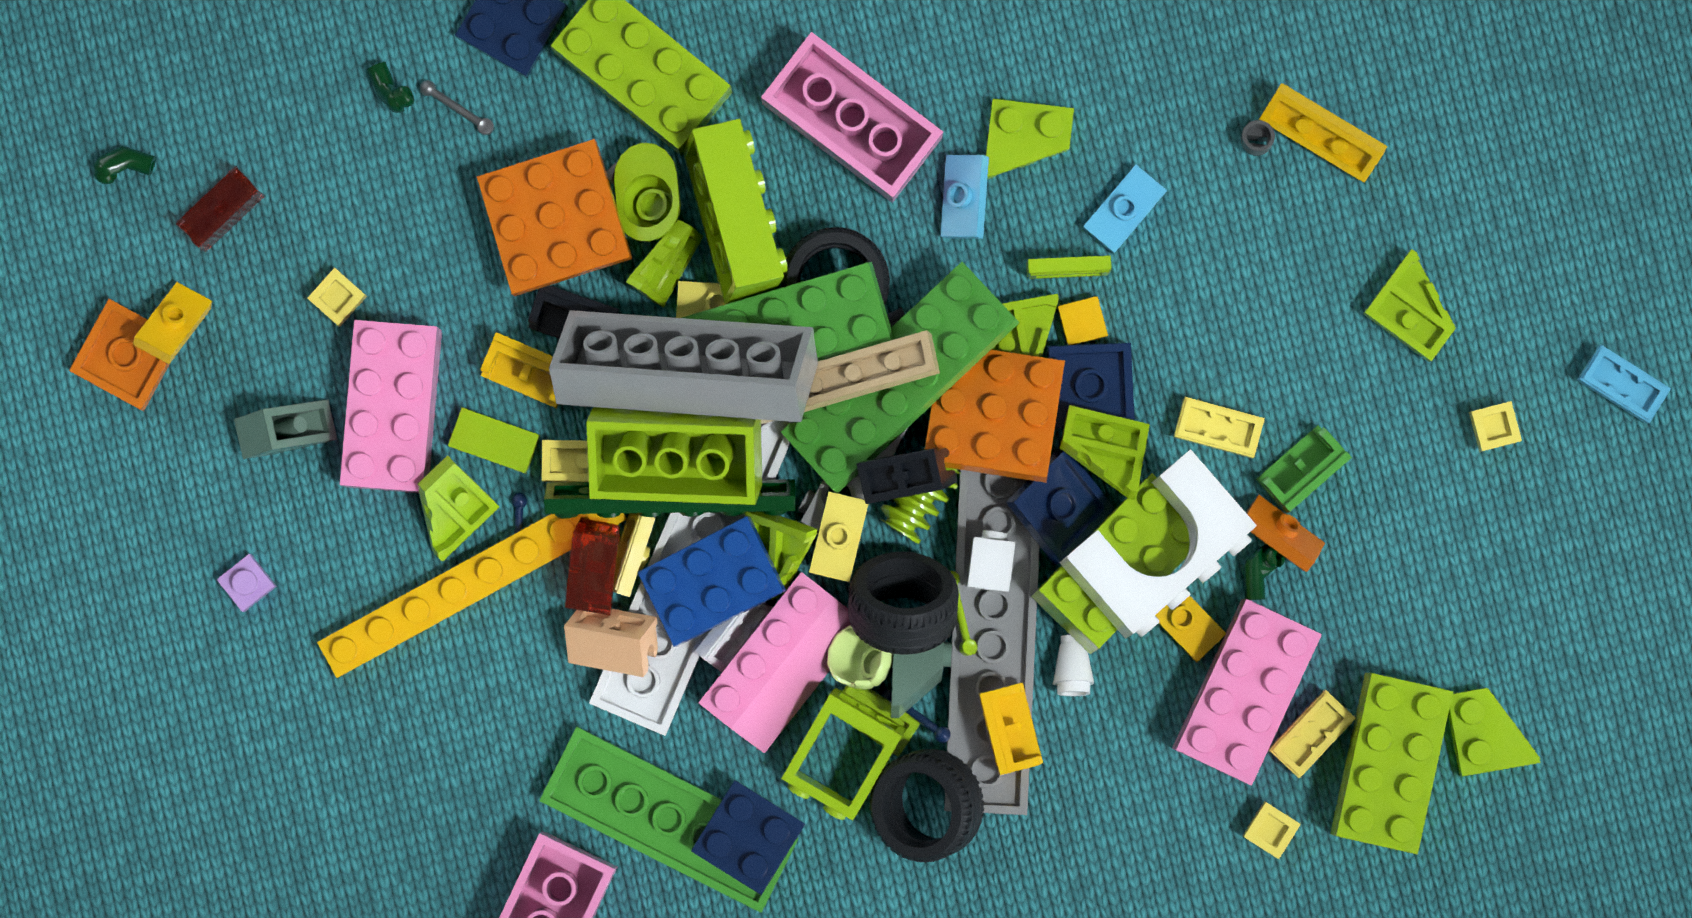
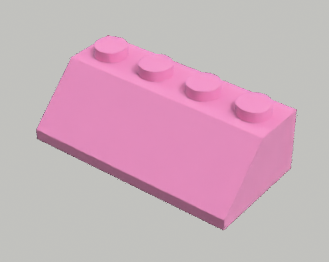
(778, 664)

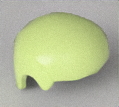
(856, 662)

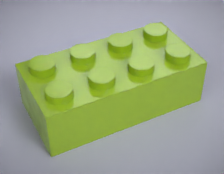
(642, 69)
(734, 210)
(673, 457)
(1146, 536)
(1391, 763)

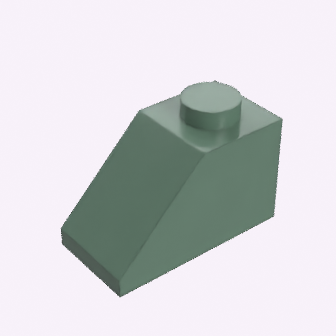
(285, 428)
(916, 675)

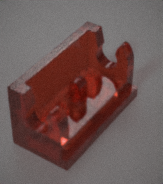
(220, 209)
(592, 566)

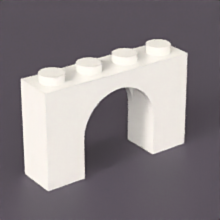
(1214, 527)

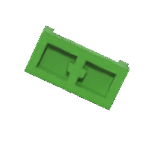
(1303, 468)

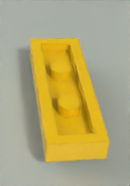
(1323, 132)

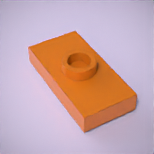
(1284, 534)

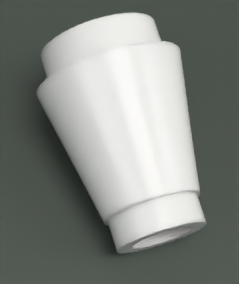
(1073, 669)

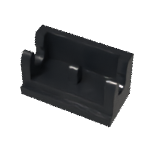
(553, 306)
(905, 475)

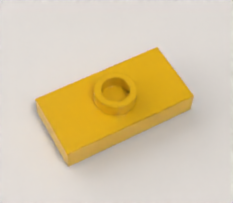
(172, 323)
(1191, 628)

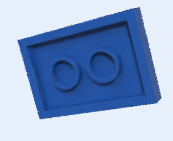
(711, 581)

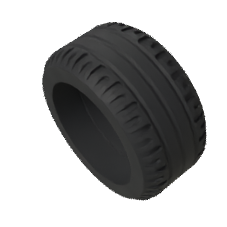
(836, 238)
(903, 629)
(891, 818)

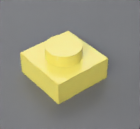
(337, 297)
(1495, 426)
(1271, 830)

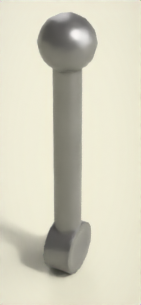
(484, 125)

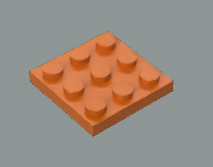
(554, 217)
(1000, 416)

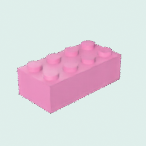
(851, 117)
(390, 406)
(1246, 691)
(559, 882)

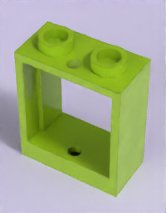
(863, 719)

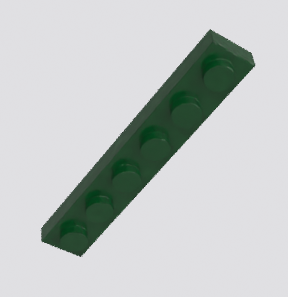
(573, 498)

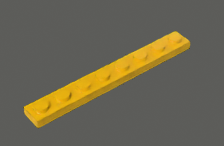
(451, 592)

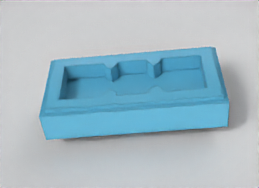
(964, 196)
(1124, 209)
(1623, 384)

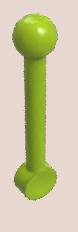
(967, 646)

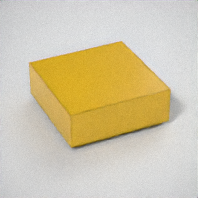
(1082, 321)

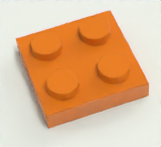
(114, 362)

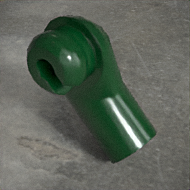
(394, 98)
(119, 159)
(1258, 567)

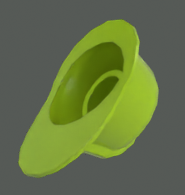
(646, 192)

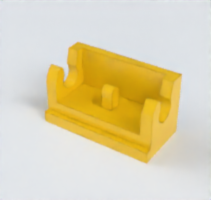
(519, 369)
(1010, 728)

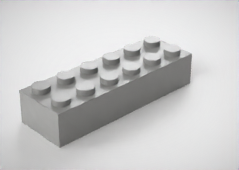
(684, 366)

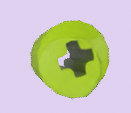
(911, 510)

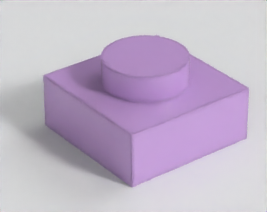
(246, 583)

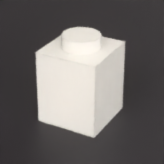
(991, 562)

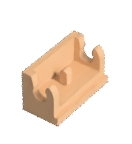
(612, 641)

